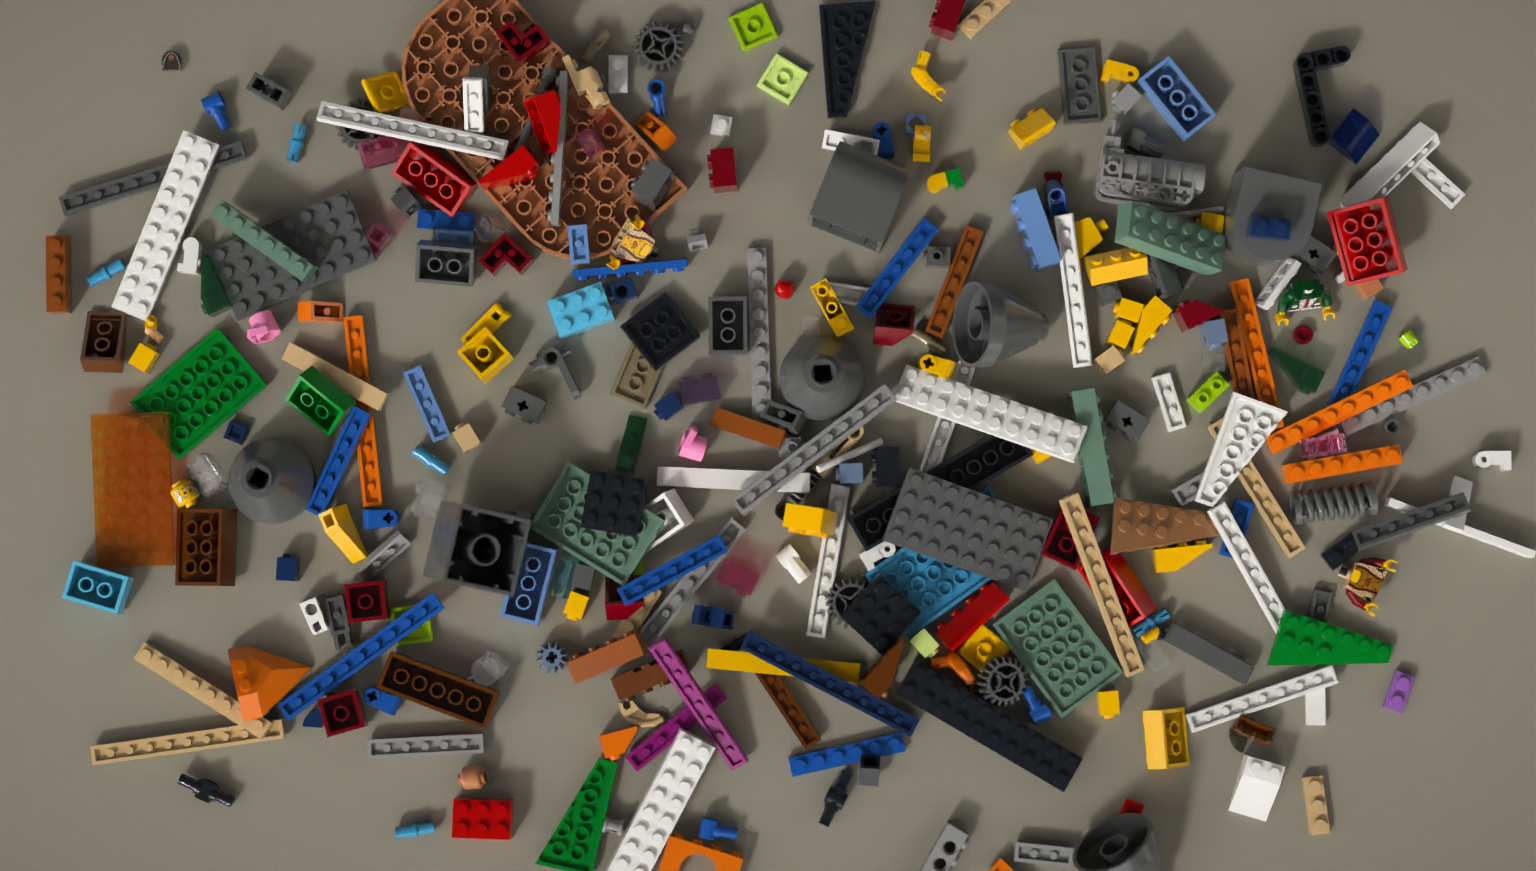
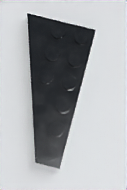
(843, 42)

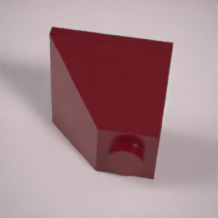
(893, 324)
(614, 604)

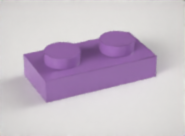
(1398, 691)

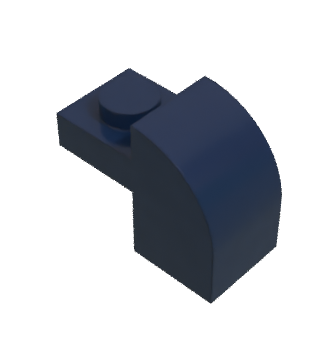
(713, 617)

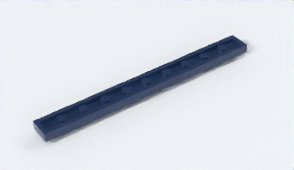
(829, 683)

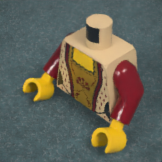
(634, 243)
(1365, 580)

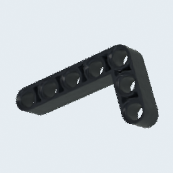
(1304, 91)

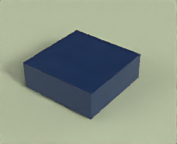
(236, 432)

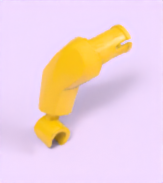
(923, 78)

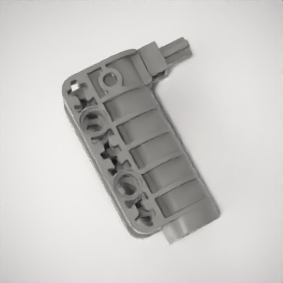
(1145, 176)

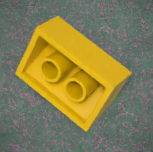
(1115, 265)
(1166, 738)

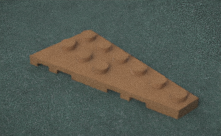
(1155, 525)

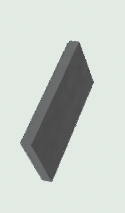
(1079, 85)

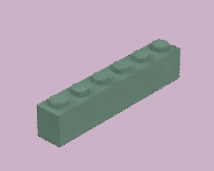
(264, 241)

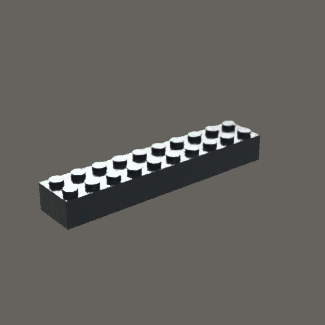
(966, 468)
(988, 725)

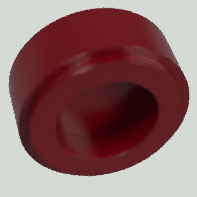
(1302, 334)

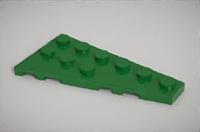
(1313, 642)
(580, 830)

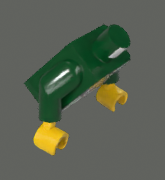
(1304, 296)

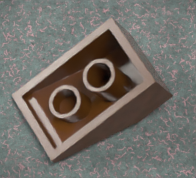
(104, 342)

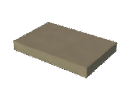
(635, 379)

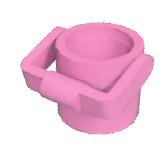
(263, 327)
(692, 445)

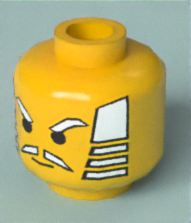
(184, 493)

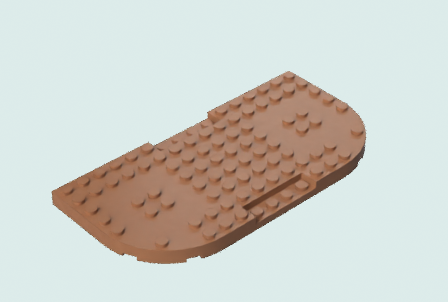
(592, 191)

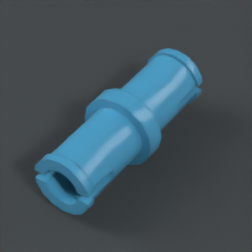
(296, 143)
(106, 272)
(430, 460)
(1150, 622)
(415, 829)

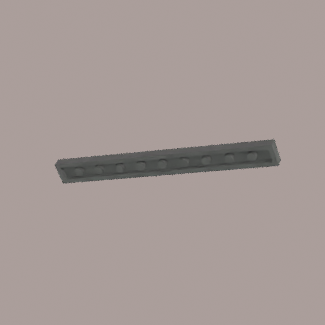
(139, 182)

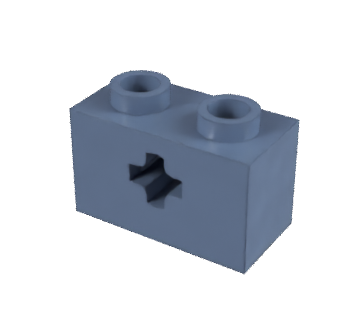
(1213, 334)
(849, 473)

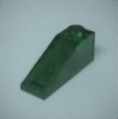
(212, 291)
(1301, 374)
(631, 445)

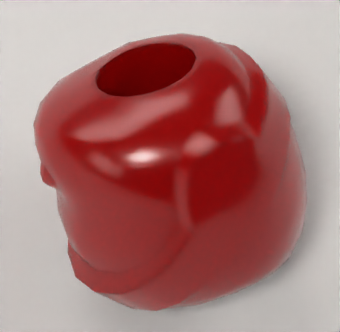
(784, 288)

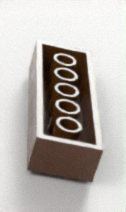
(438, 689)

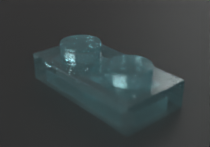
(563, 578)

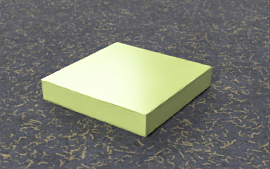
(782, 79)

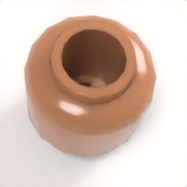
(473, 777)

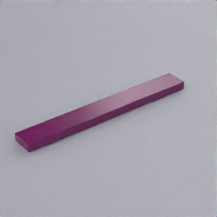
(698, 703)

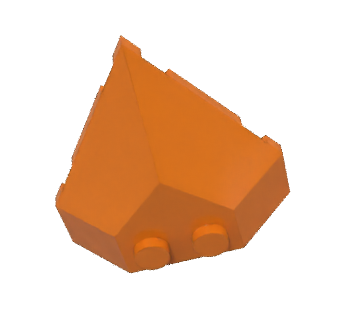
(262, 679)

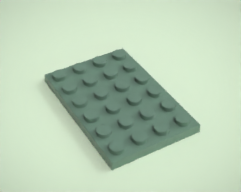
(607, 552)
(1057, 648)

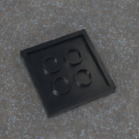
(660, 331)
(614, 503)
(880, 614)

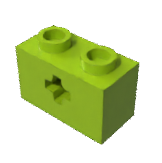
(1207, 392)

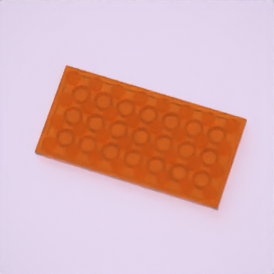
(132, 489)

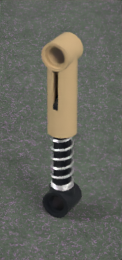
(796, 497)

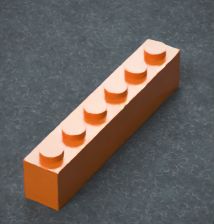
(1341, 464)

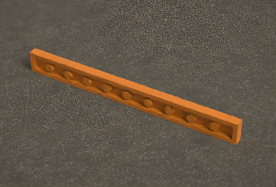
(367, 446)

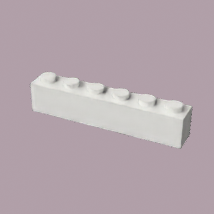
(1393, 166)

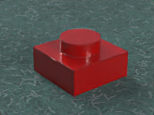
(1131, 806)

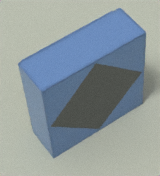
(912, 120)

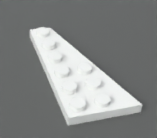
(1239, 437)

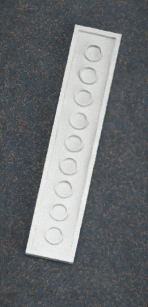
(165, 225)
(990, 413)

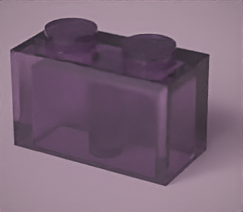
(699, 390)

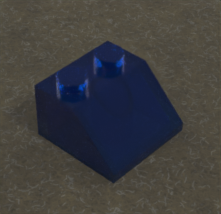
(1353, 136)

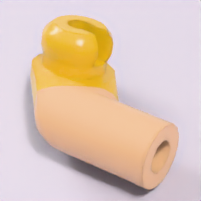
(151, 329)

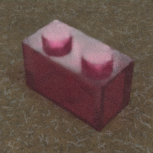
(378, 152)
(737, 577)

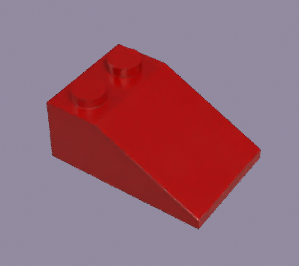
(545, 118)
(514, 169)

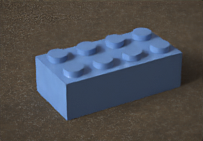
(1176, 99)
(1035, 230)
(531, 585)

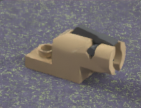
(588, 82)

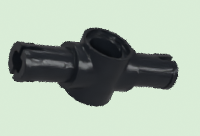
(206, 790)
(835, 798)

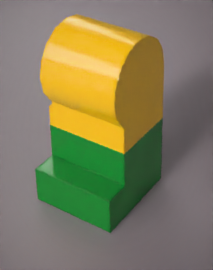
(944, 180)

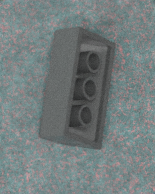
(1164, 278)

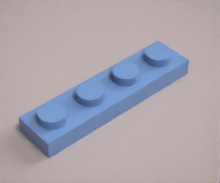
(427, 404)

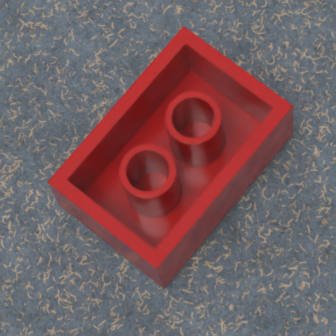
(482, 818)

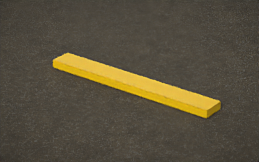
(749, 663)

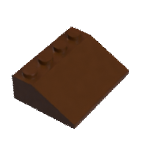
(206, 547)
(882, 672)

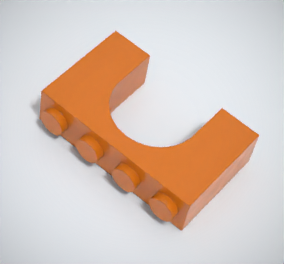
(680, 848)

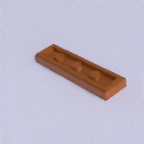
(748, 428)

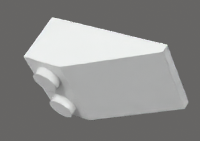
(673, 511)
(1256, 787)

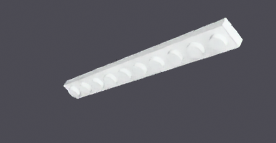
(412, 130)

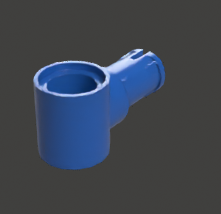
(658, 98)
(215, 106)
(1037, 709)
(713, 829)

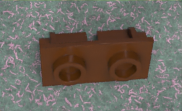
(1249, 727)

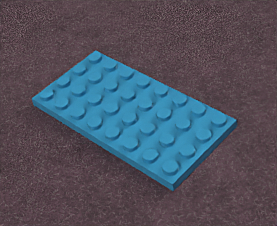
(928, 582)

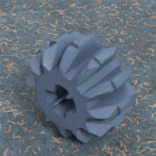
(558, 660)

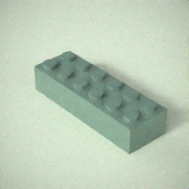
(1170, 238)
(1092, 453)

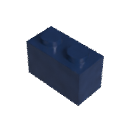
(1268, 228)

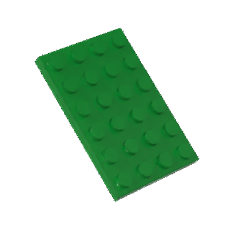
(201, 391)

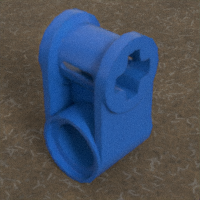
(885, 145)
(1055, 202)
(378, 518)
(386, 701)

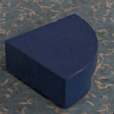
(313, 719)

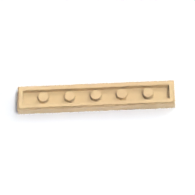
(344, 380)

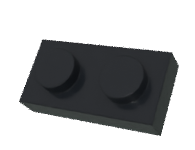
(1340, 552)

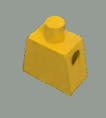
(1089, 234)

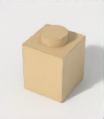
(1109, 359)
(466, 437)

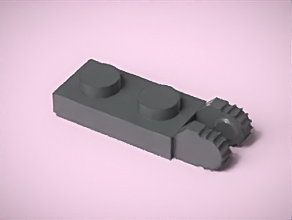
(338, 620)

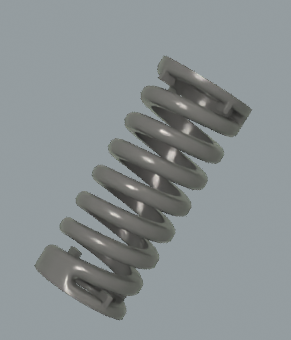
(1368, 487)

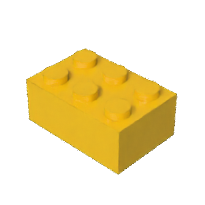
(810, 520)

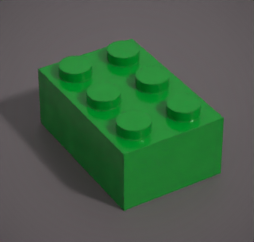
(320, 400)

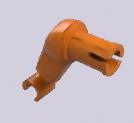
(958, 665)

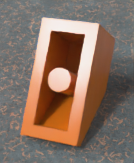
(656, 131)
(320, 312)
(617, 742)

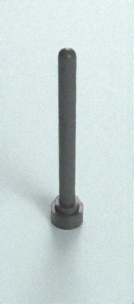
(548, 76)

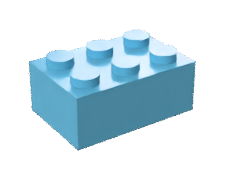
(580, 310)
(97, 587)

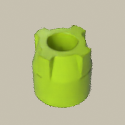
(1408, 339)

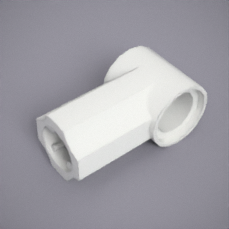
(791, 560)

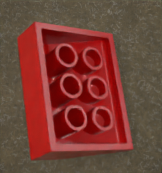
(1367, 240)

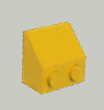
(1031, 128)
(485, 355)

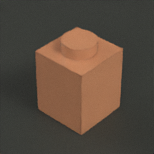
(1369, 288)

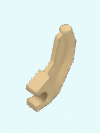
(637, 717)

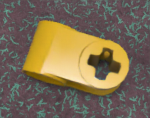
(940, 366)

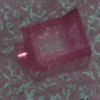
(590, 143)

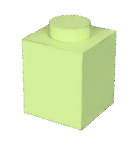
(924, 643)

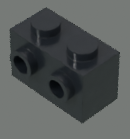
(886, 466)

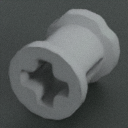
(613, 825)

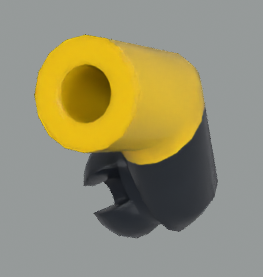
(1155, 633)

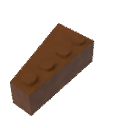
(643, 678)

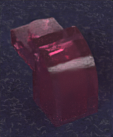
(379, 237)
(1323, 446)

